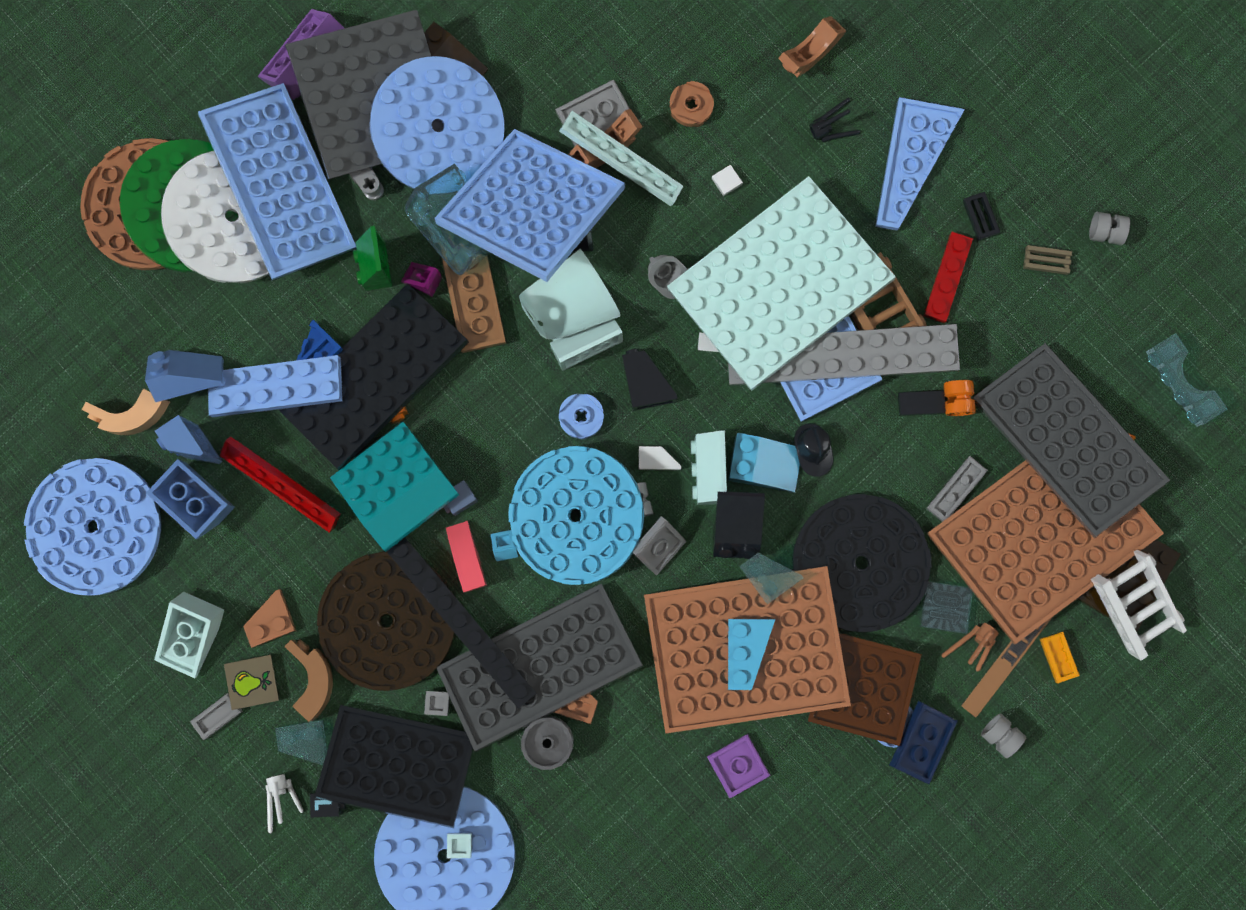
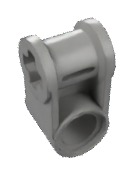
(365, 179)

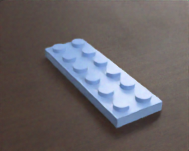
(277, 386)

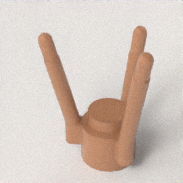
(984, 636)

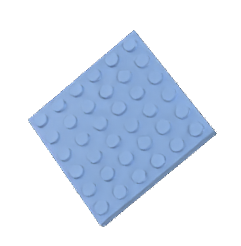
(530, 204)

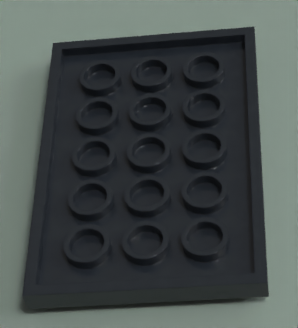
(395, 766)

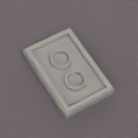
(598, 106)

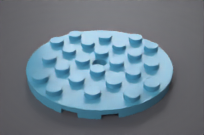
(608, 522)

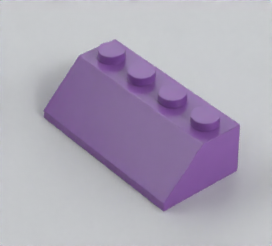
(279, 67)

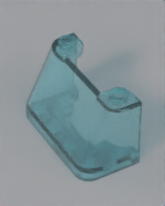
(426, 204)

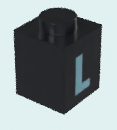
(324, 808)

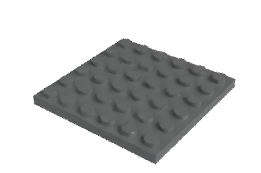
(340, 78)

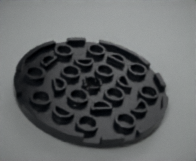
(894, 552)

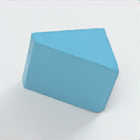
(503, 546)

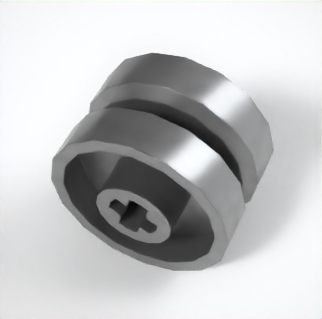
(539, 754)

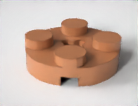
(703, 100)

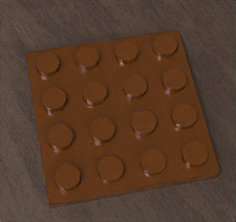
(879, 690)

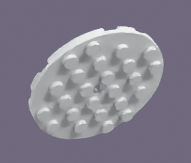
(198, 228)

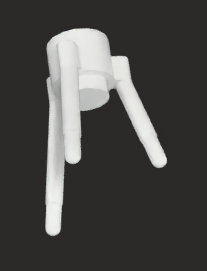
(275, 787)

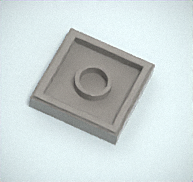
(658, 546)

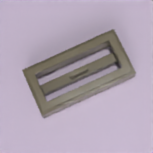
(1047, 251)

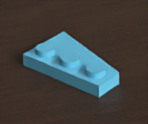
(745, 650)

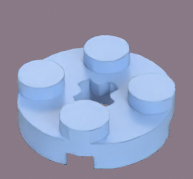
(581, 403)

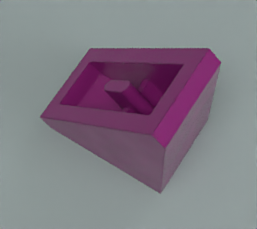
(422, 278)

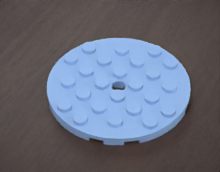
(430, 91)
(60, 535)
(416, 877)

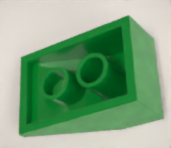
(372, 261)

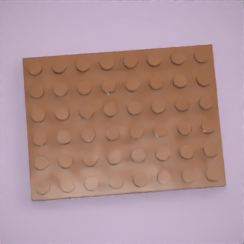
(1030, 552)
(798, 669)

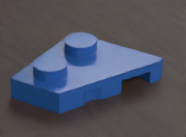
(318, 344)

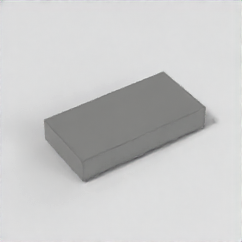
(214, 717)

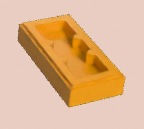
(1059, 657)

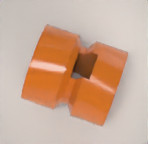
(959, 398)

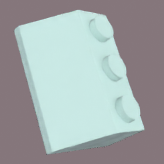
(586, 343)
(709, 467)

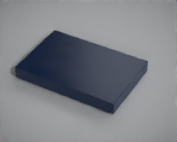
(923, 742)

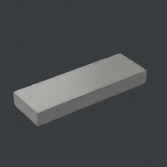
(956, 489)

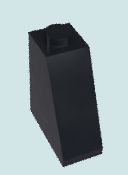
(645, 382)

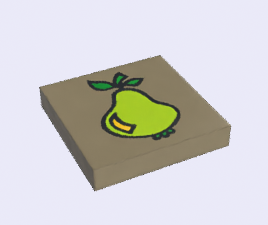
(251, 682)

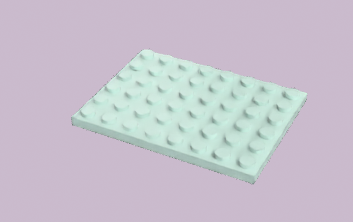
(780, 283)

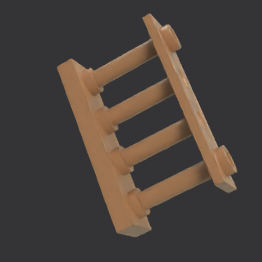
(868, 323)

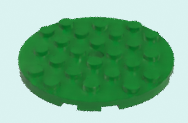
(143, 197)

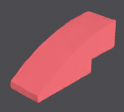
(466, 557)

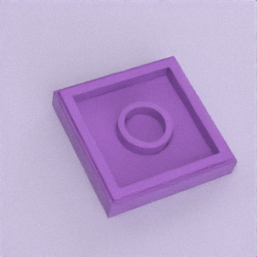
(738, 766)

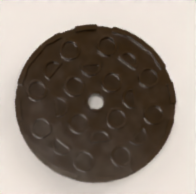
(359, 643)

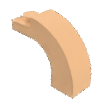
(133, 421)

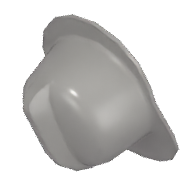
(663, 271)

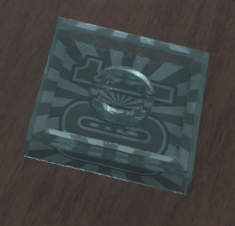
(946, 607)

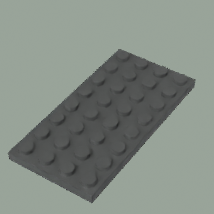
(1070, 440)
(557, 653)

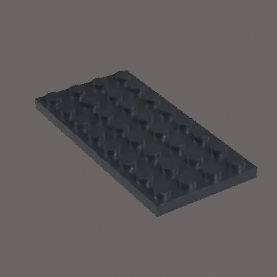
(380, 375)

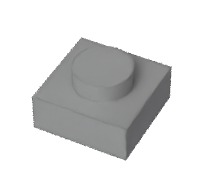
(437, 703)

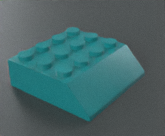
(394, 486)

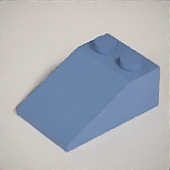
(181, 373)

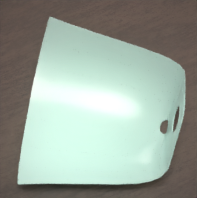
(569, 300)

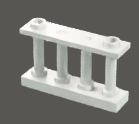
(1116, 606)

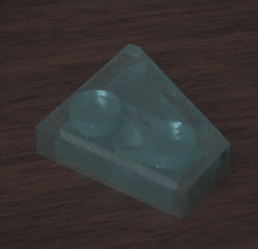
(769, 576)
(303, 741)

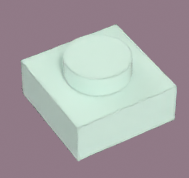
(459, 845)

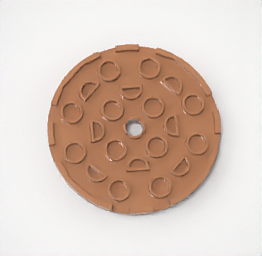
(102, 205)

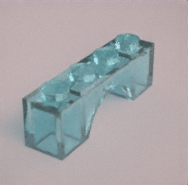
(1169, 359)

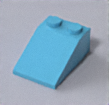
(764, 463)

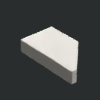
(656, 459)

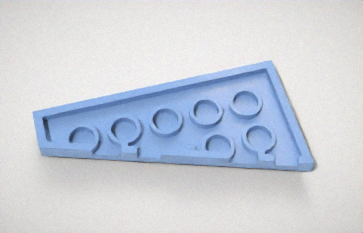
(915, 145)

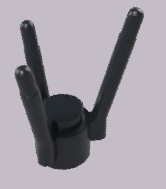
(821, 127)

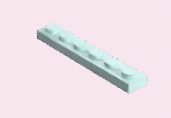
(621, 158)

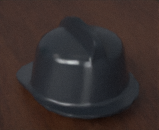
(813, 449)

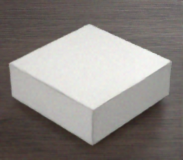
(727, 180)

